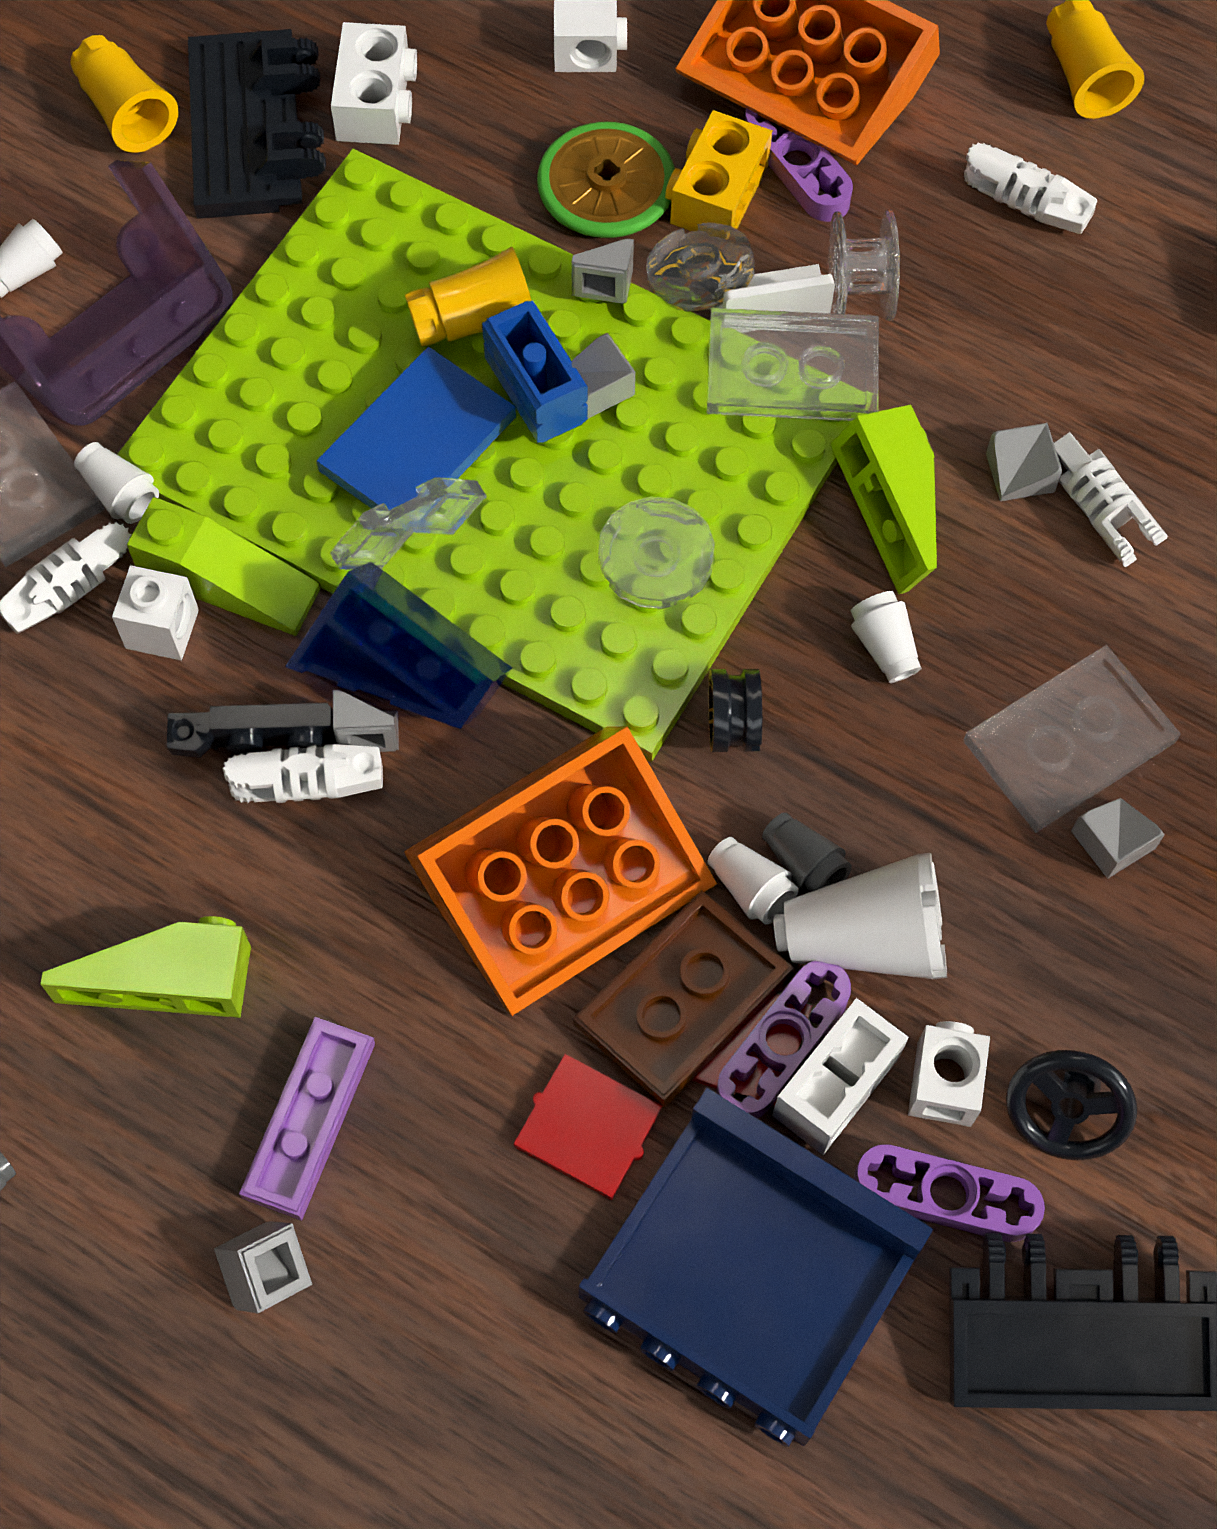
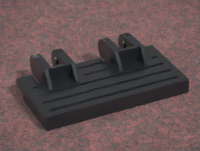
(246, 121)
(1083, 1343)

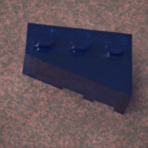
(399, 648)

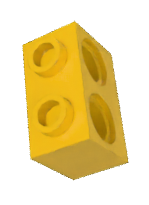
(719, 173)

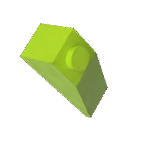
(894, 485)
(222, 566)
(169, 970)

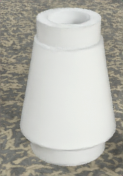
(26, 255)
(116, 482)
(887, 635)
(752, 880)

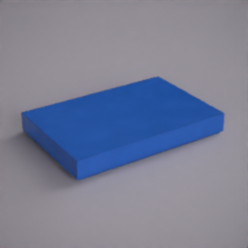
(417, 430)

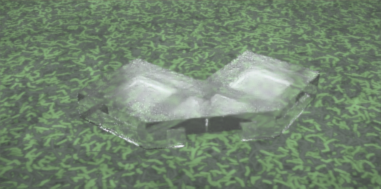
(381, 532)

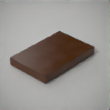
(683, 998)

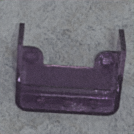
(137, 326)

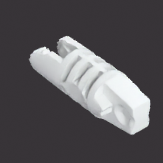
(1028, 188)
(1104, 497)
(63, 577)
(304, 773)

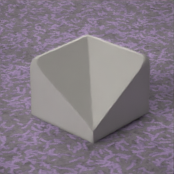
(604, 272)
(605, 373)
(1023, 462)
(363, 724)
(1116, 835)
(263, 1266)

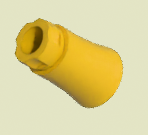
(1093, 60)
(128, 100)
(463, 301)

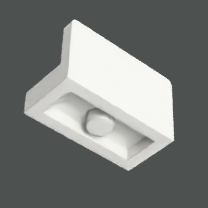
(785, 290)

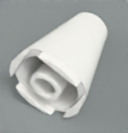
(870, 922)

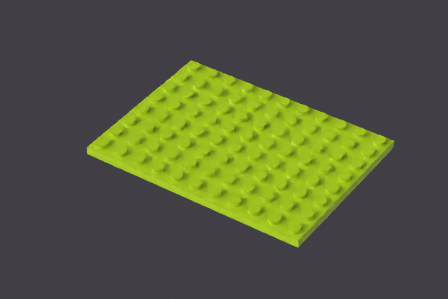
(522, 574)

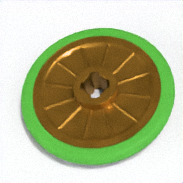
(574, 185)

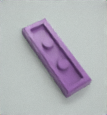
(307, 1118)

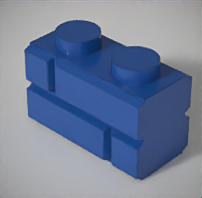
(535, 371)

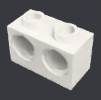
(372, 83)
(839, 1076)

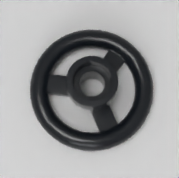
(1074, 1087)

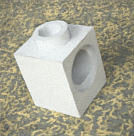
(588, 35)
(155, 612)
(946, 1100)

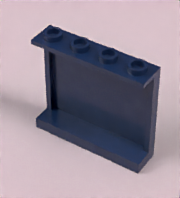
(754, 1269)

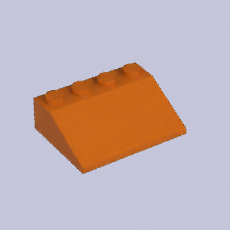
(815, 65)
(561, 867)

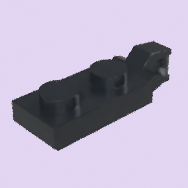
(249, 728)

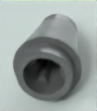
(806, 854)

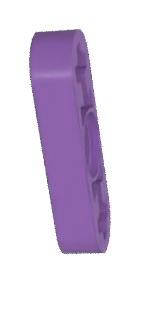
(802, 179)
(797, 994)
(999, 1184)

